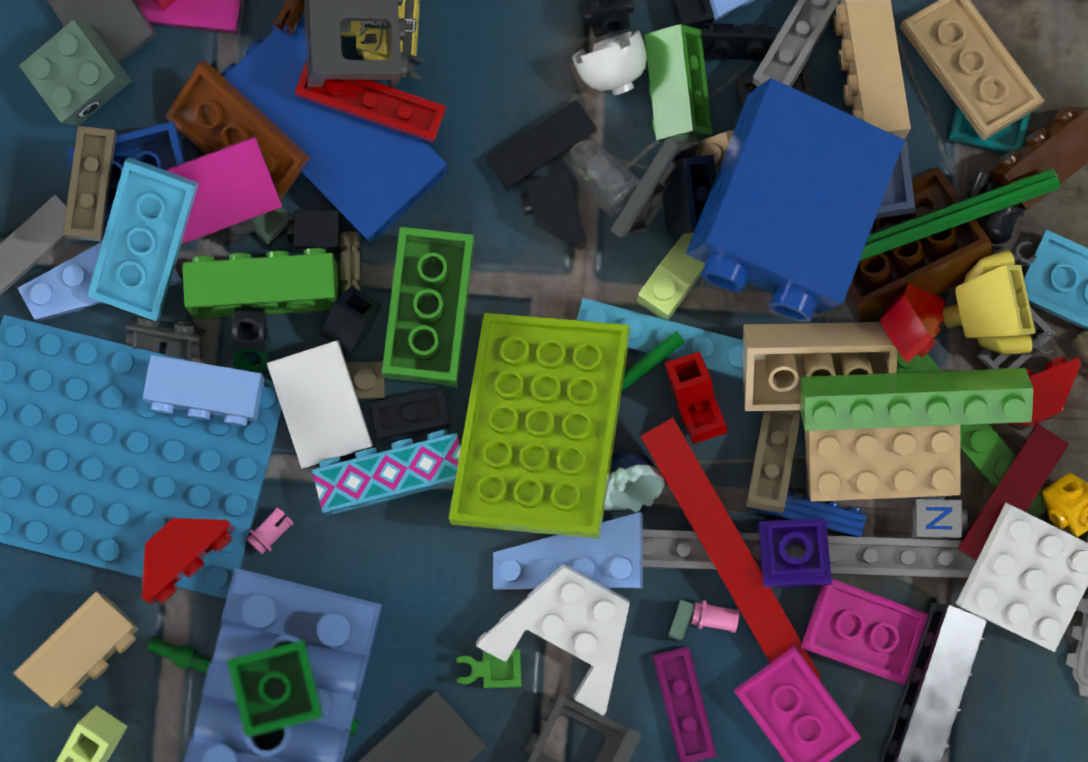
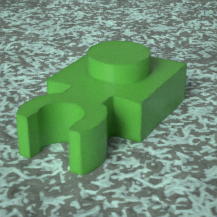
(494, 670)

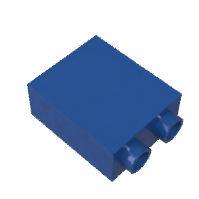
(794, 201)

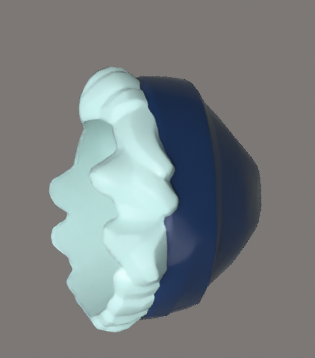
(632, 482)

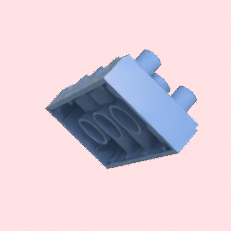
(268, 614)

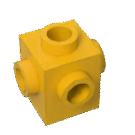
(1068, 504)

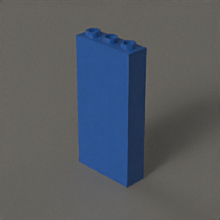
(354, 163)

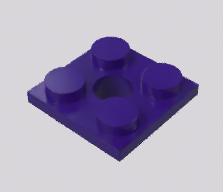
(784, 571)

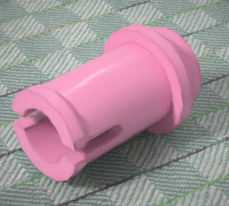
(267, 533)
(714, 617)

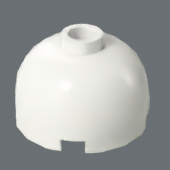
(613, 63)

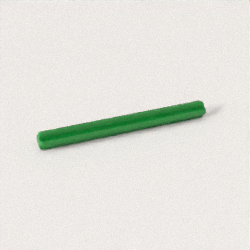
(960, 212)

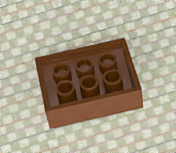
(927, 263)

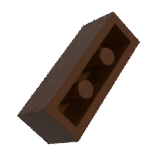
(1058, 147)

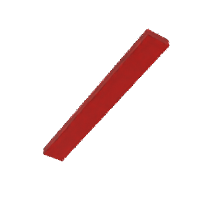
(722, 541)

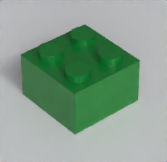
(275, 689)

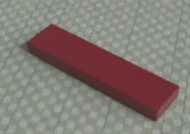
(1017, 485)

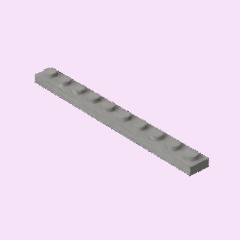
(847, 555)

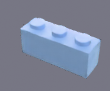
(203, 390)

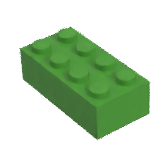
(274, 282)
(428, 307)

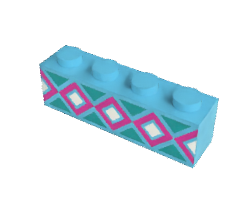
(387, 474)

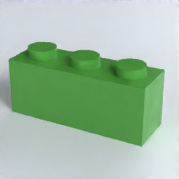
(678, 82)

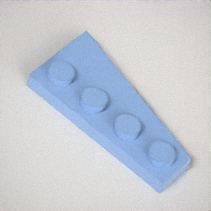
(66, 287)

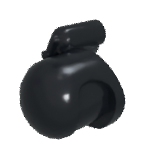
(1001, 223)

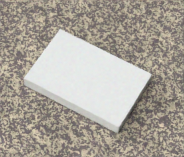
(319, 404)

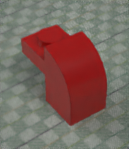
(695, 397)

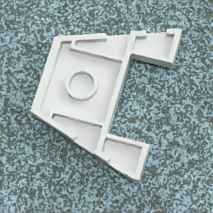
(574, 616)

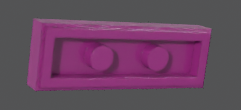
(684, 705)

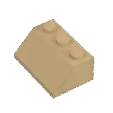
(77, 651)

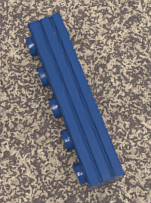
(838, 520)

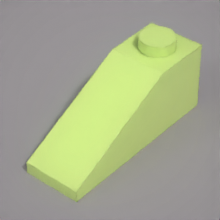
(671, 280)
(93, 738)

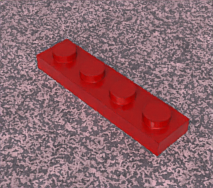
(377, 104)

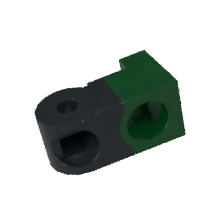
(250, 336)

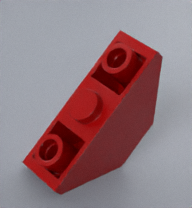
(913, 321)
(1050, 390)
(179, 552)

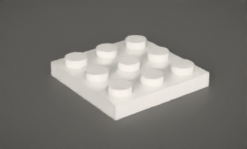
(1028, 578)

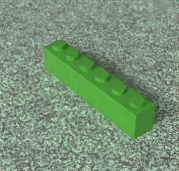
(916, 399)

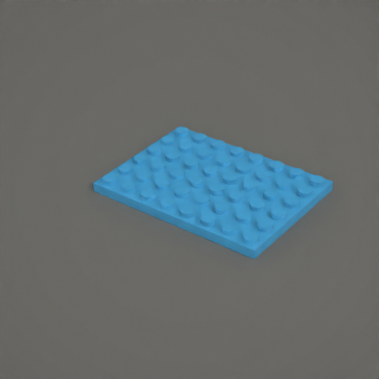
(101, 472)

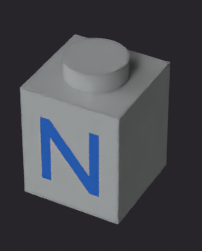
(938, 519)

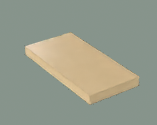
(972, 65)

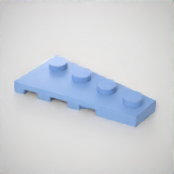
(611, 560)

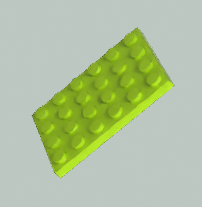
(540, 425)

